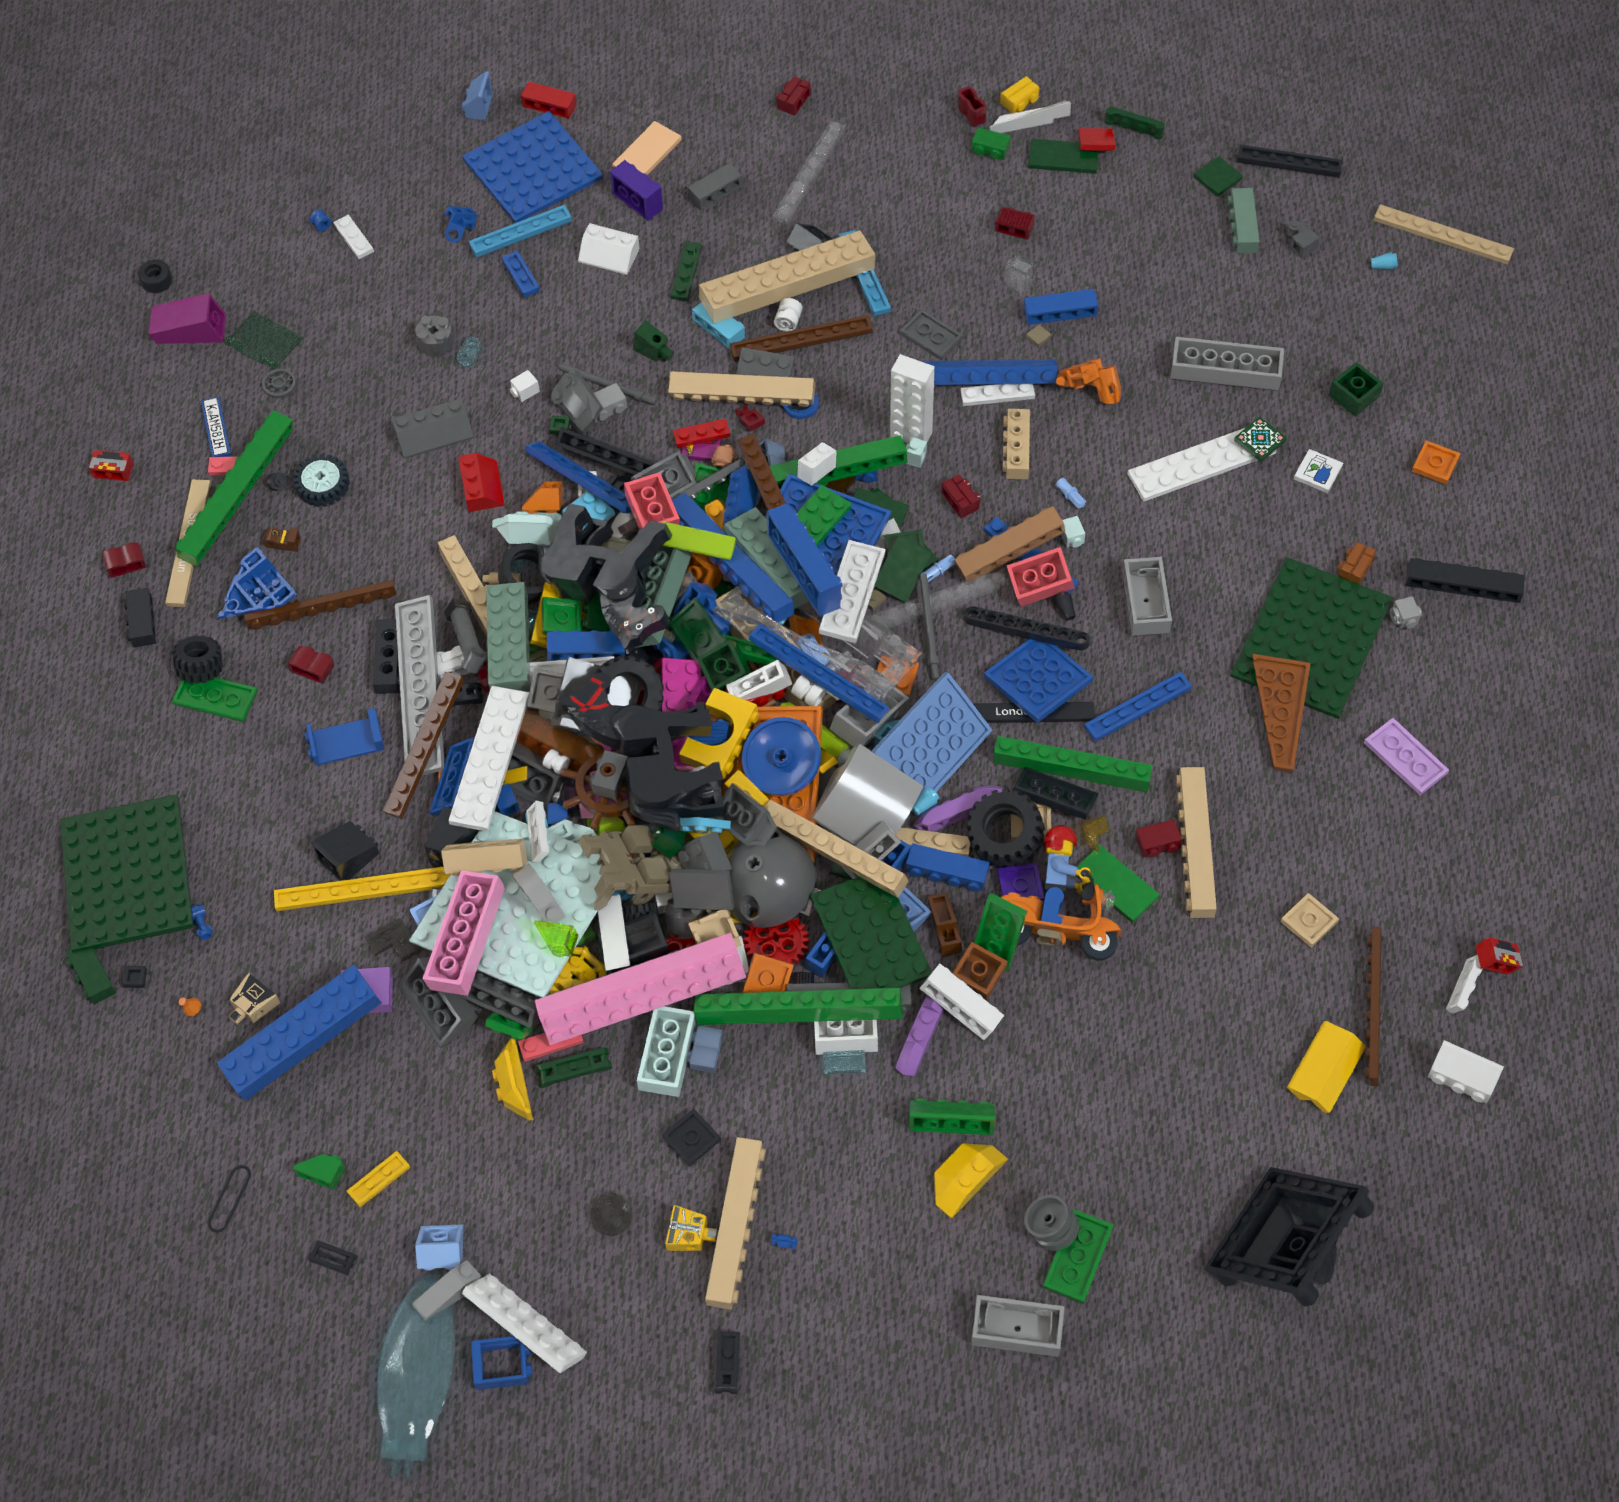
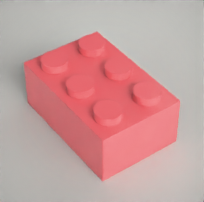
(650, 500)
(1040, 576)

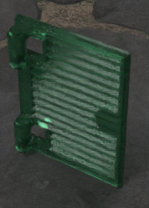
(263, 339)

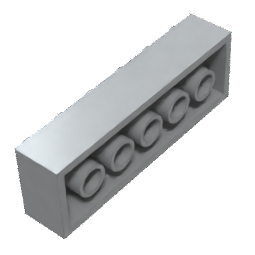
(1227, 363)

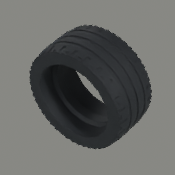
(521, 551)

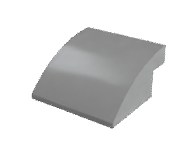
(865, 795)

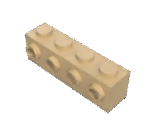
(1017, 441)
(484, 856)

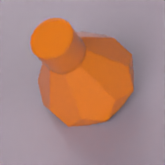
(190, 1006)

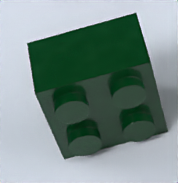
(1356, 388)
(724, 665)

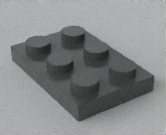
(764, 363)

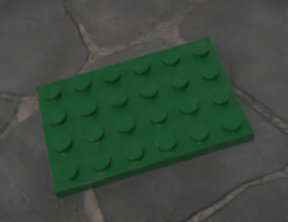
(870, 936)

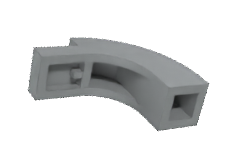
(538, 894)

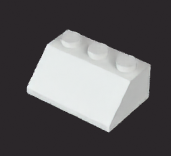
(608, 249)
(846, 1036)
(1465, 1072)

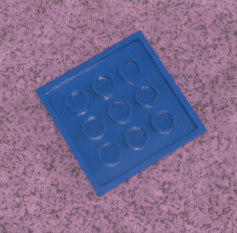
(1038, 678)

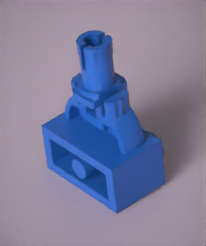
(707, 599)

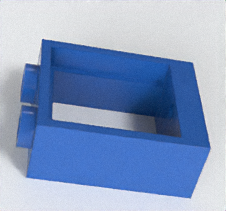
(481, 1346)

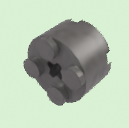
(434, 335)
(678, 919)

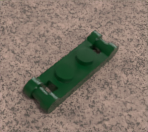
(1135, 122)
(573, 1067)

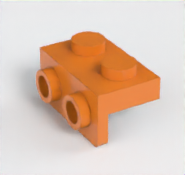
(804, 626)

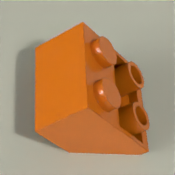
(547, 497)

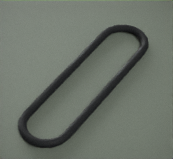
(236, 1203)

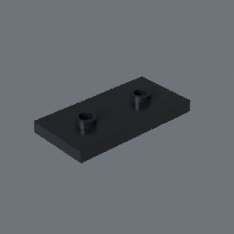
(1056, 793)

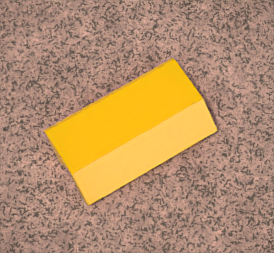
(1326, 1066)

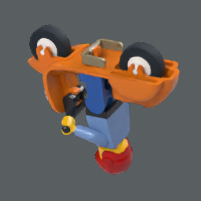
(1096, 933)

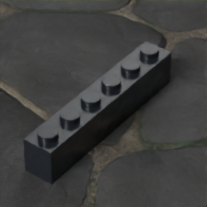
(602, 451)
(1465, 580)

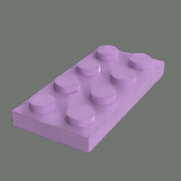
(1406, 756)

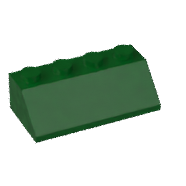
(952, 1117)

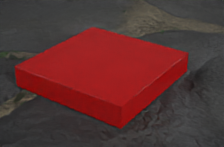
(1096, 139)

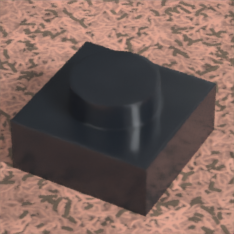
(134, 976)

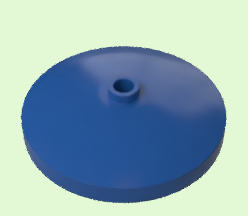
(772, 742)

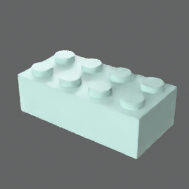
(666, 1051)

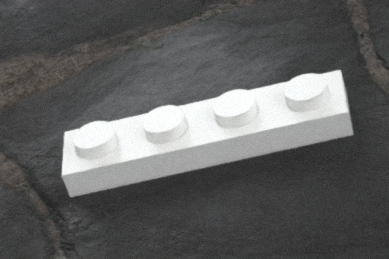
(996, 393)

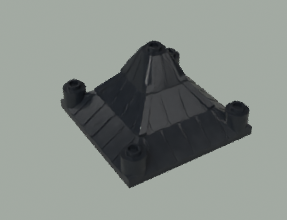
(1289, 1233)

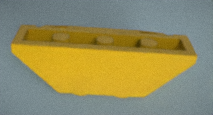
(511, 1081)
(965, 1175)

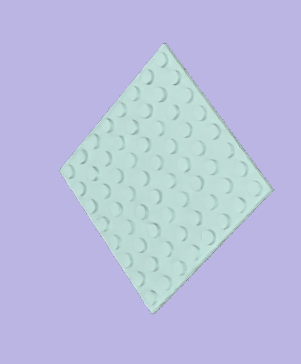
(514, 945)

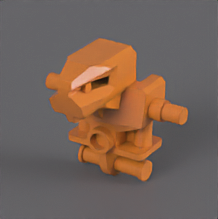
(1093, 374)

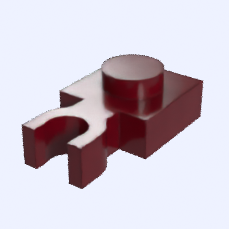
(750, 419)

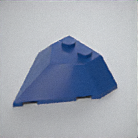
(256, 587)

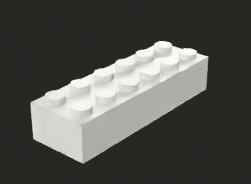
(911, 399)

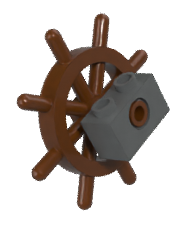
(606, 783)

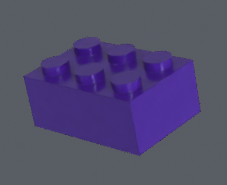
(636, 190)

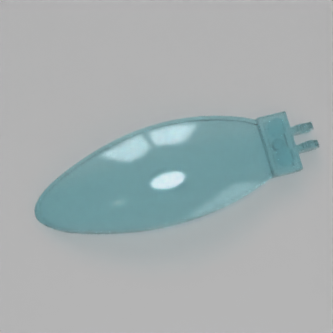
(413, 1377)

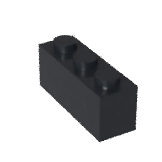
(140, 617)

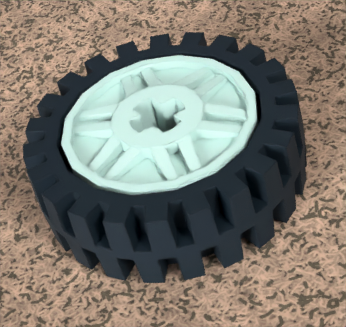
(321, 480)

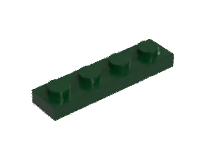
(686, 271)

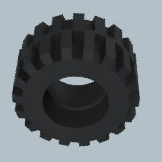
(197, 659)

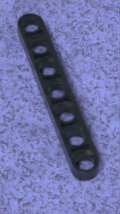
(1033, 633)

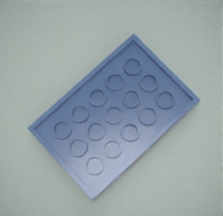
(935, 735)

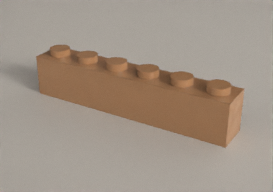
(1010, 544)

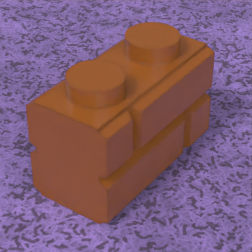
(1357, 563)

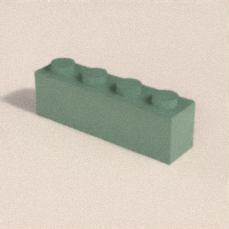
(1244, 220)

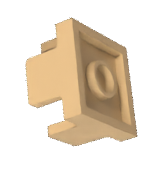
(714, 926)

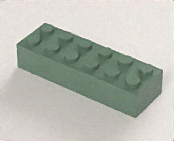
(752, 538)
(664, 583)
(508, 636)

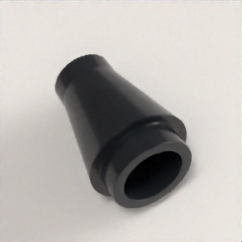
(1065, 605)

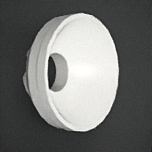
(620, 519)

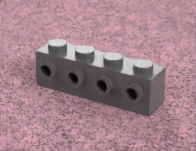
(503, 1000)

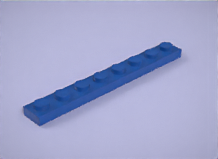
(579, 475)
(818, 673)

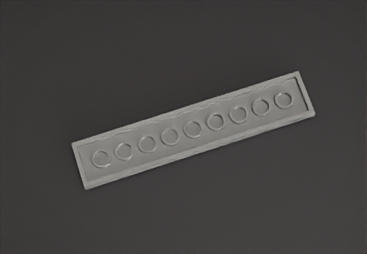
(417, 671)

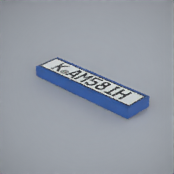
(216, 427)

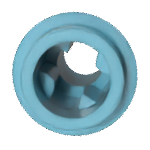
(1385, 261)
(926, 800)

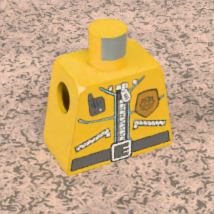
(688, 1231)

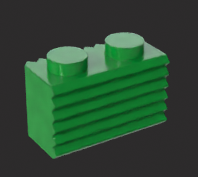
(991, 143)

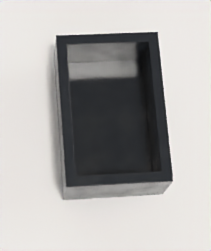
(644, 940)

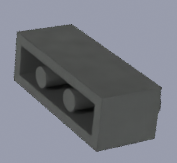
(714, 186)

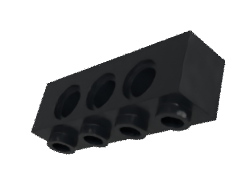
(383, 682)

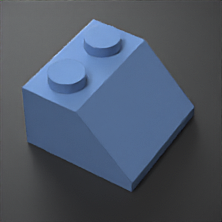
(478, 97)

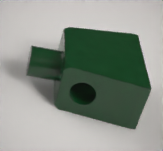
(651, 342)

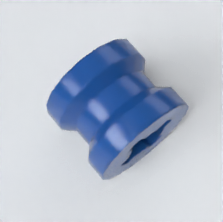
(320, 220)

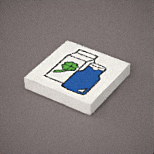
(1318, 471)

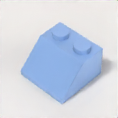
(439, 1247)

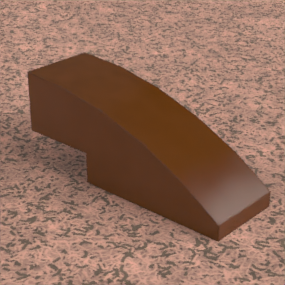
(945, 924)

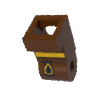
(282, 539)

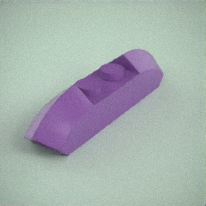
(952, 810)
(919, 1037)

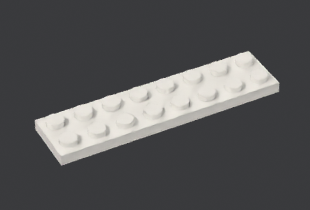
(1189, 466)
(489, 759)

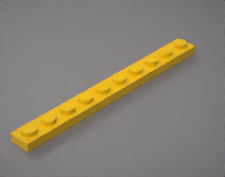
(360, 888)

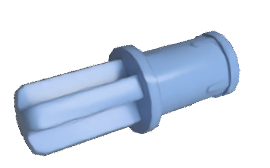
(1070, 493)
(938, 568)

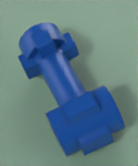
(204, 931)

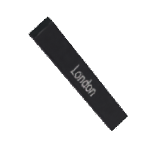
(1013, 714)

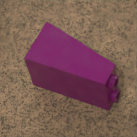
(188, 321)

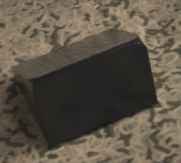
(804, 978)

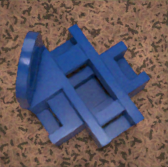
(460, 219)

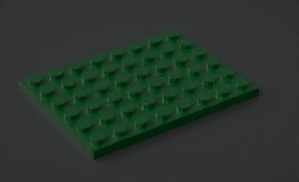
(1318, 622)
(126, 874)

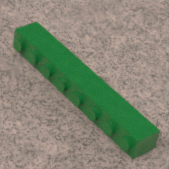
(853, 460)
(1072, 764)

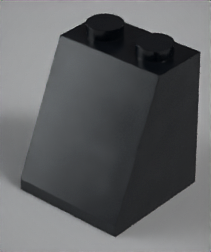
(446, 834)
(345, 850)

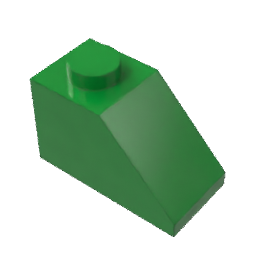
(321, 1170)

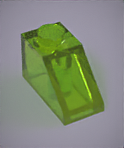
(558, 937)

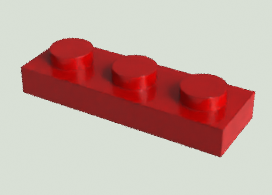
(701, 433)

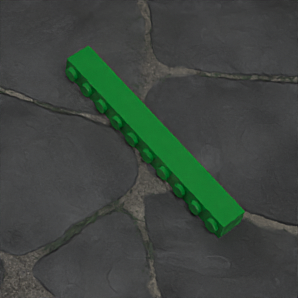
(234, 488)
(799, 1006)

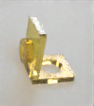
(1094, 830)

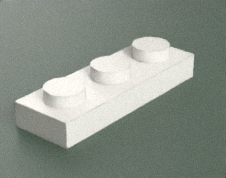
(353, 237)
(537, 831)
(1464, 985)

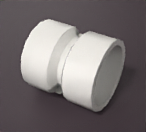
(788, 314)
(808, 690)

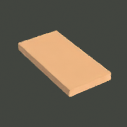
(650, 148)

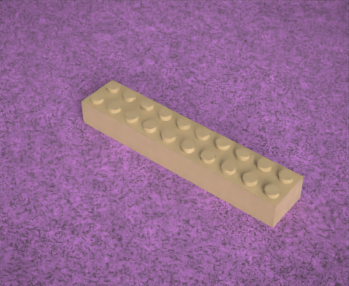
(786, 276)

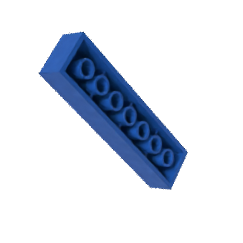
(299, 1032)

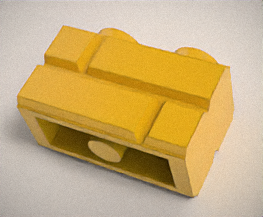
(1019, 95)

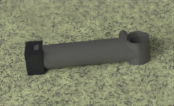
(459, 613)

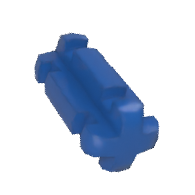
(784, 1241)

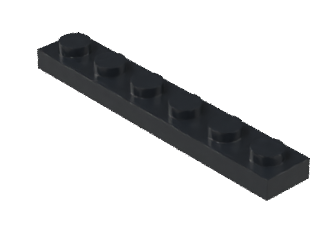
(1289, 160)

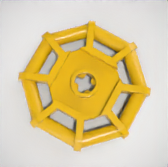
(579, 968)

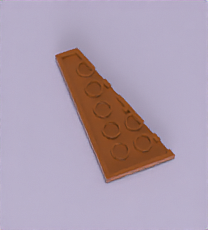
(1282, 698)

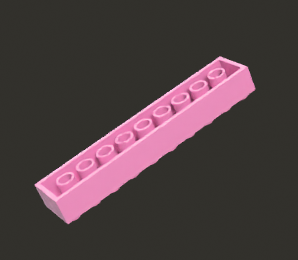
(640, 989)

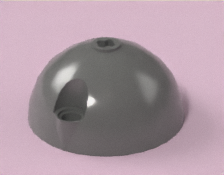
(773, 876)

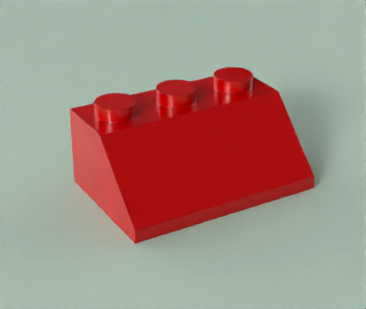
(481, 482)

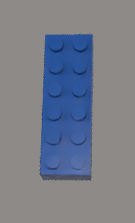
(804, 559)

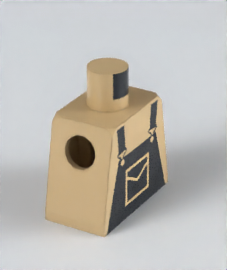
(252, 1000)

